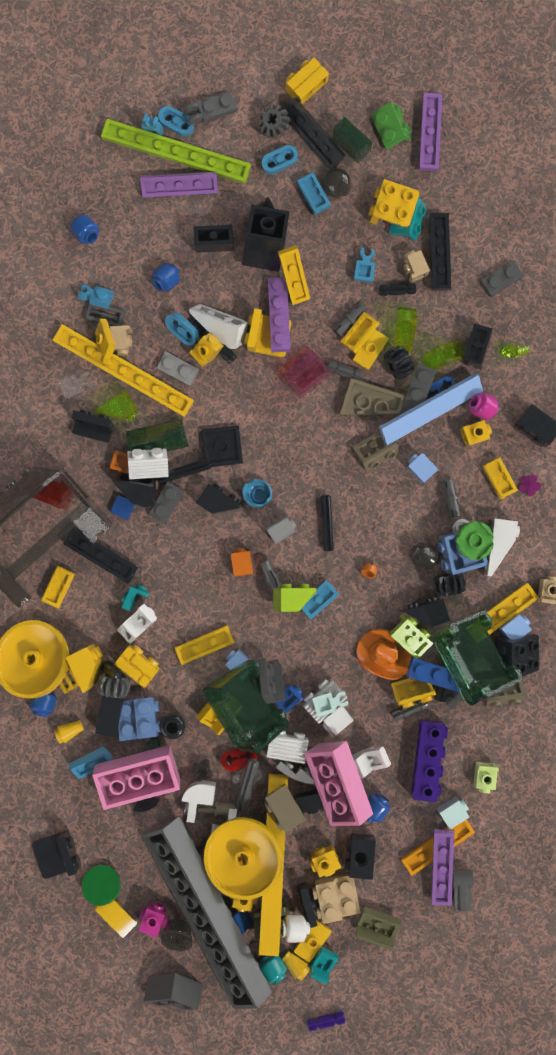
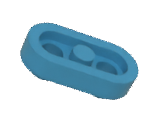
(175, 124)
(278, 159)
(182, 328)

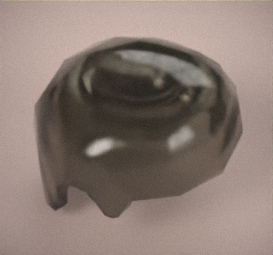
(337, 183)

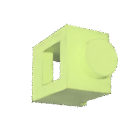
(485, 770)

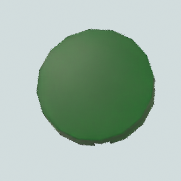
(101, 885)

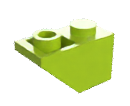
(291, 599)

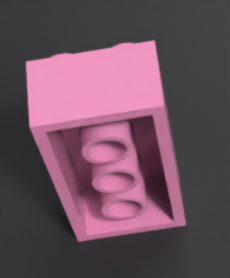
(136, 777)
(338, 784)

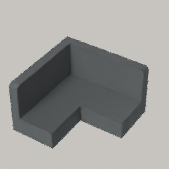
(173, 991)

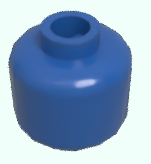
(84, 229)
(165, 277)
(43, 705)
(379, 806)

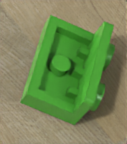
(391, 125)

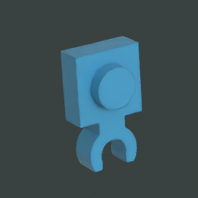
(152, 125)
(365, 269)
(98, 297)

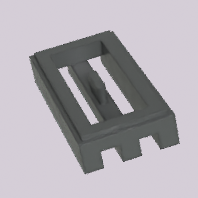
(120, 319)

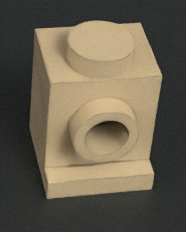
(416, 265)
(121, 339)
(544, 593)

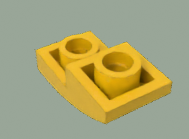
(116, 917)

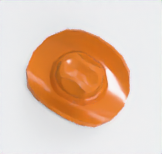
(382, 654)

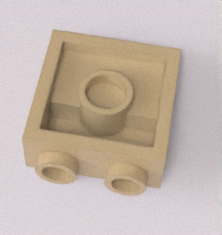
(336, 898)

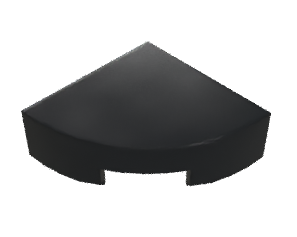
(146, 804)

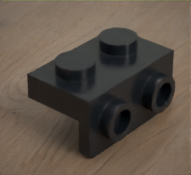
(92, 426)

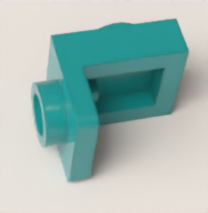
(130, 597)
(323, 964)

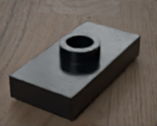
(308, 904)

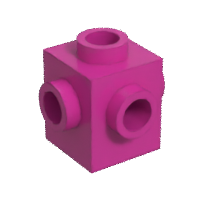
(153, 919)

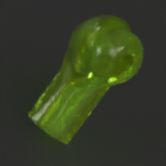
(514, 351)

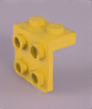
(393, 204)
(259, 337)

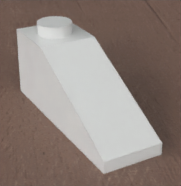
(227, 328)
(504, 537)

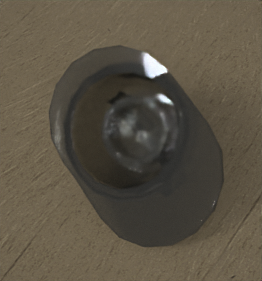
(177, 935)

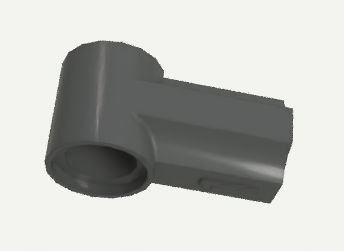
(462, 885)

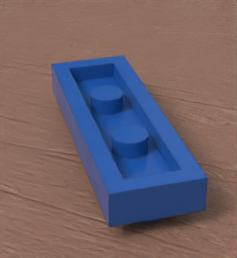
(431, 674)

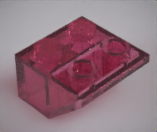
(304, 371)

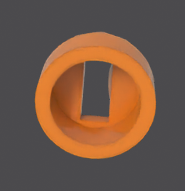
(369, 570)

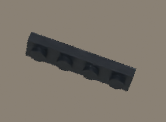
(314, 134)
(440, 251)
(101, 556)

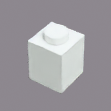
(337, 721)

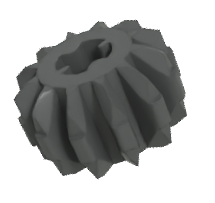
(266, 122)
(113, 688)

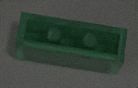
(165, 435)

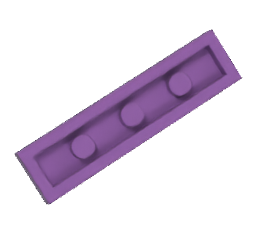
(430, 132)
(179, 184)
(279, 315)
(442, 867)

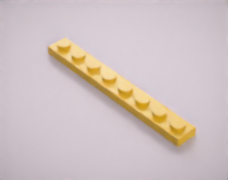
(124, 371)

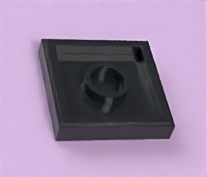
(222, 446)

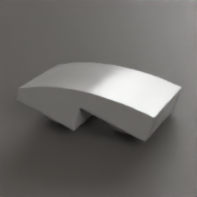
(300, 774)

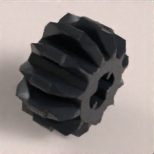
(398, 362)
(449, 584)

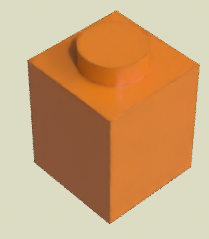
(241, 562)

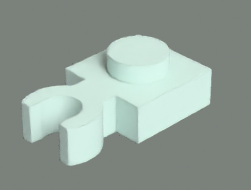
(326, 704)

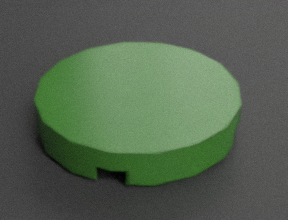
(470, 544)

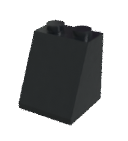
(265, 237)

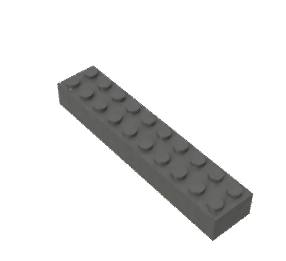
(207, 914)

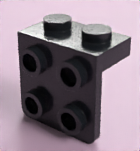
(520, 652)
(57, 855)

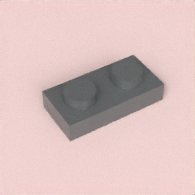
(502, 278)
(166, 502)

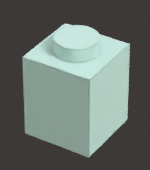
(453, 812)

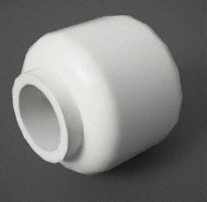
(294, 928)

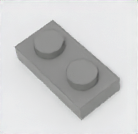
(177, 368)

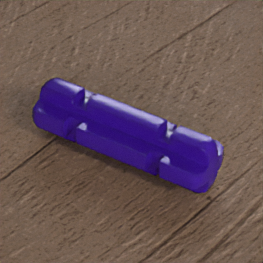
(326, 1021)

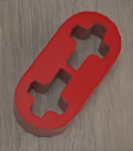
(239, 760)

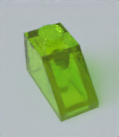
(405, 327)
(444, 355)
(119, 408)

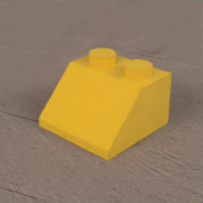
(85, 666)

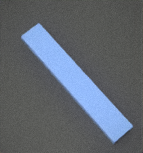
(430, 409)

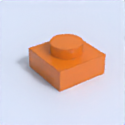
(120, 462)

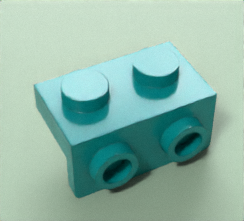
(414, 228)

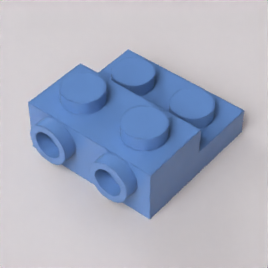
(453, 560)
(139, 719)

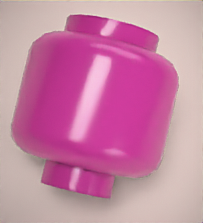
(483, 406)

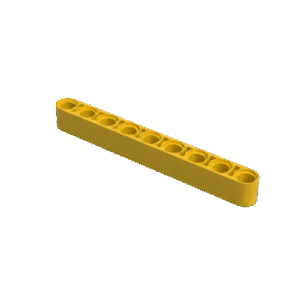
(272, 899)

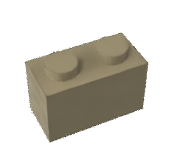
(285, 809)

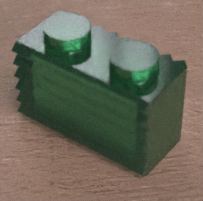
(351, 140)

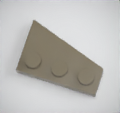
(370, 400)

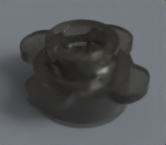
(208, 773)

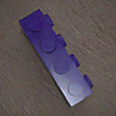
(428, 760)

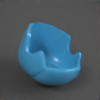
(257, 493)

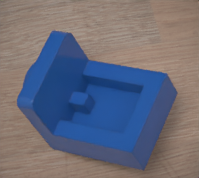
(292, 695)

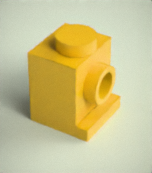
(206, 349)
(469, 435)

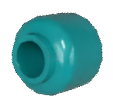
(272, 969)

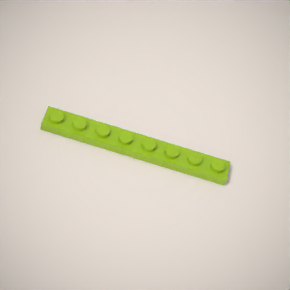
(175, 151)

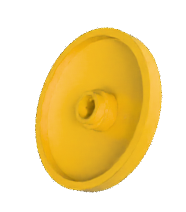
(32, 659)
(243, 858)

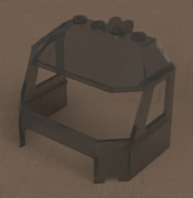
(86, 517)

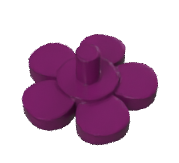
(529, 485)

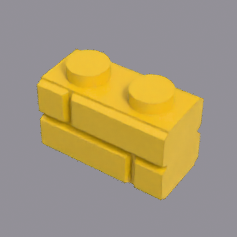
(306, 80)
(137, 665)

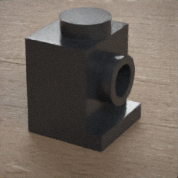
(309, 802)

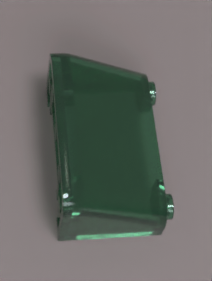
(475, 659)
(242, 709)

